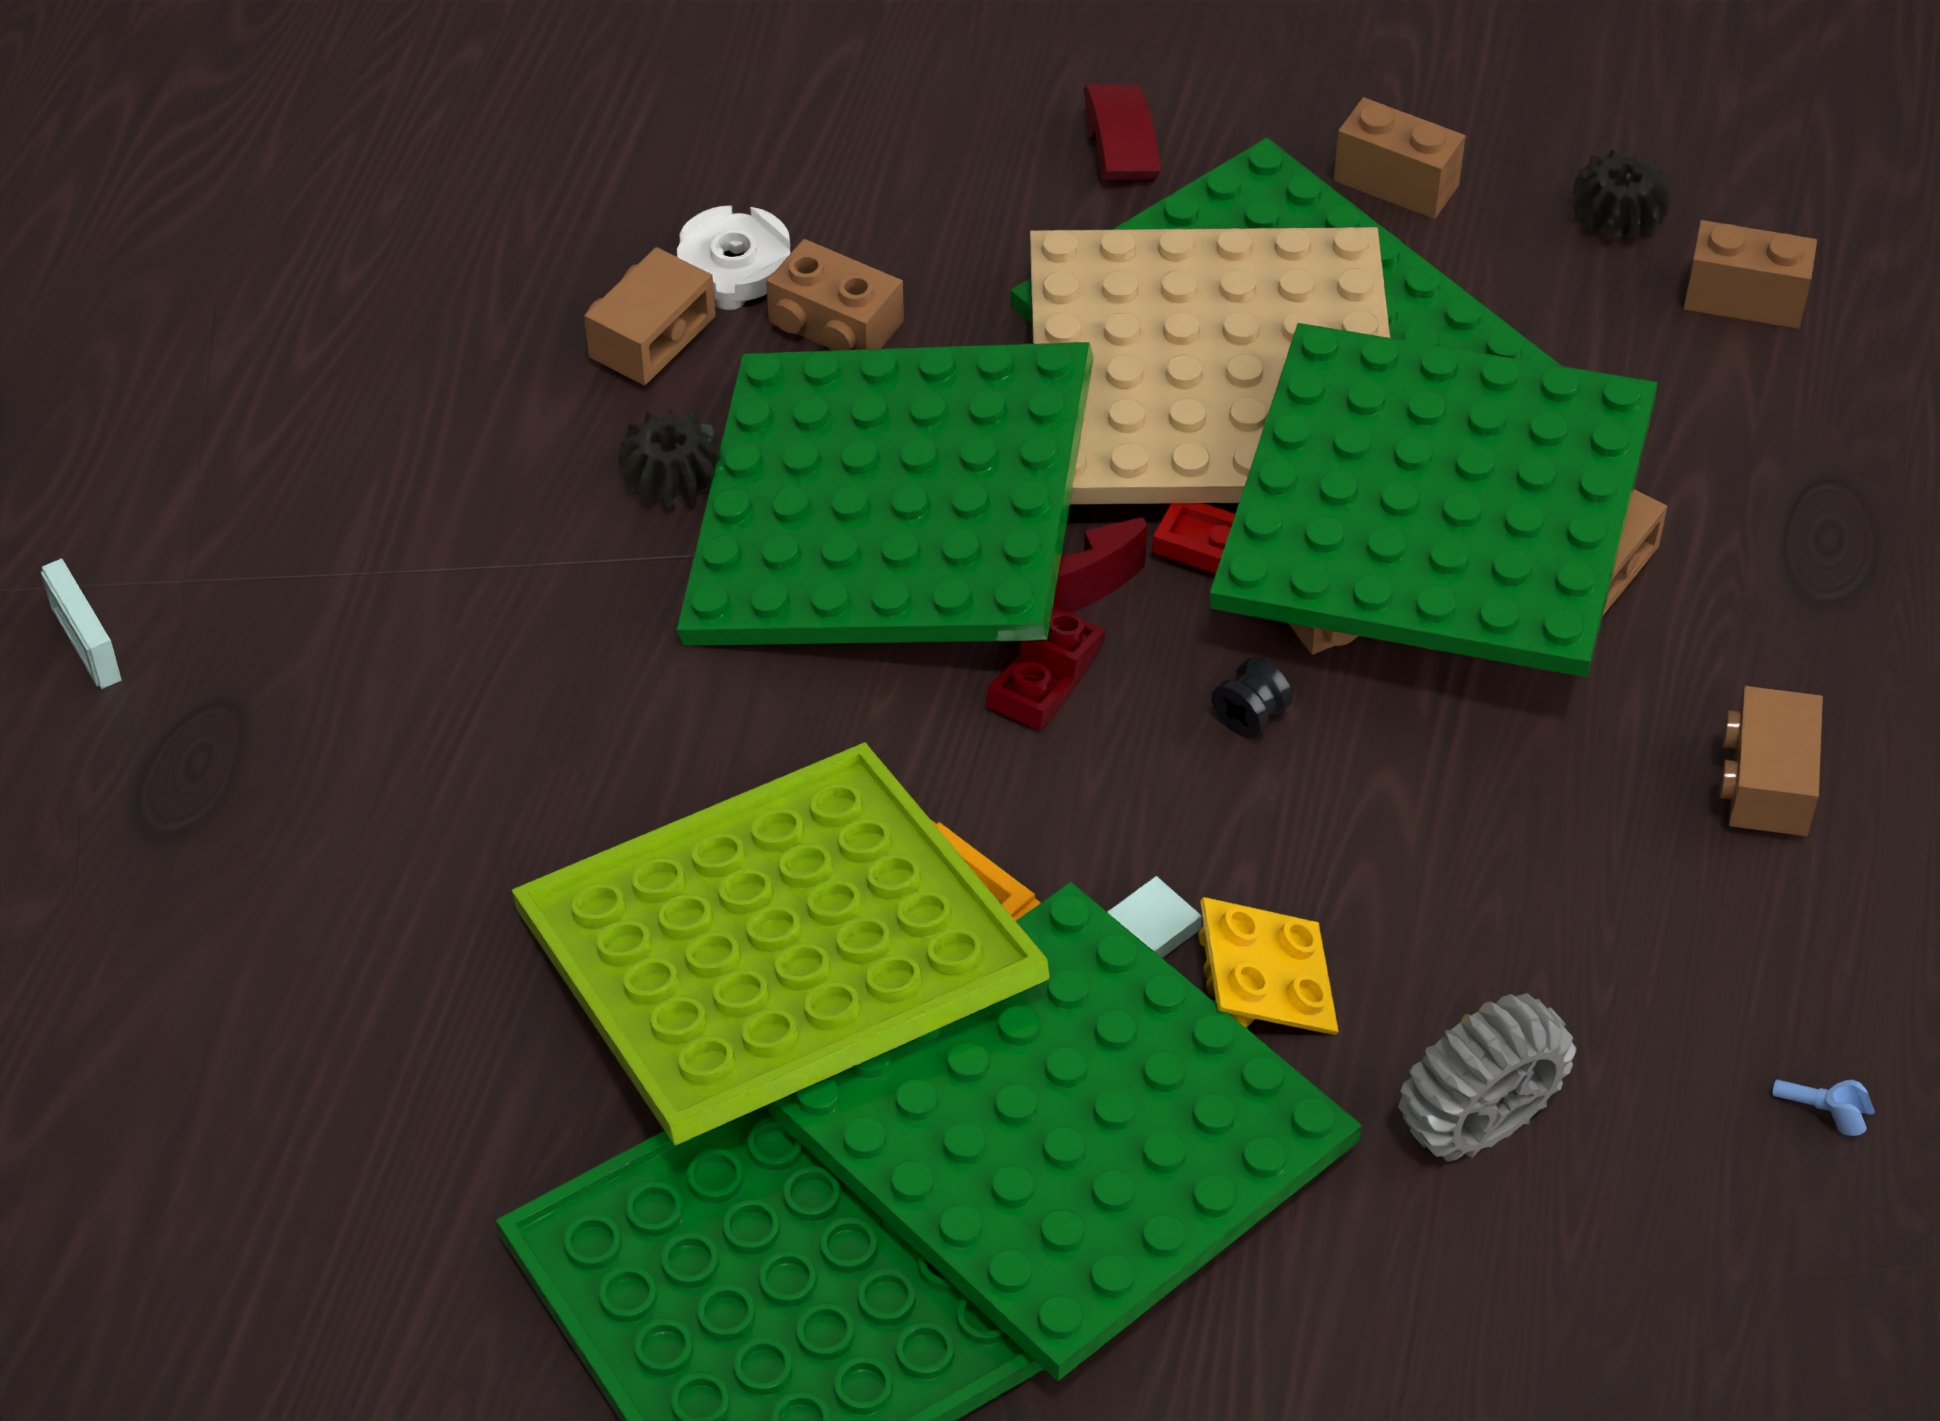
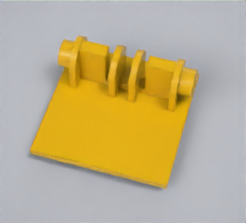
(1266, 967)

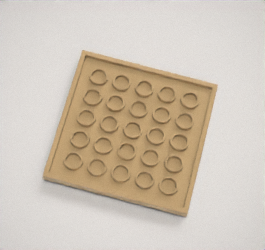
(1191, 343)

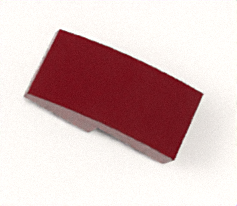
(1123, 132)
(1108, 561)
(1046, 670)

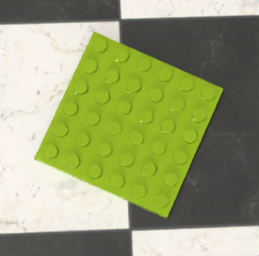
(776, 940)

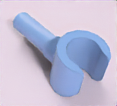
(1844, 1100)

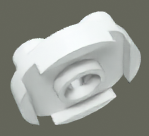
(741, 277)

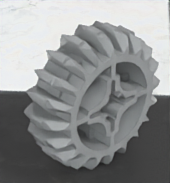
(1487, 1076)

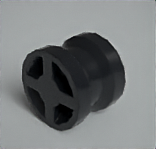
(1251, 697)

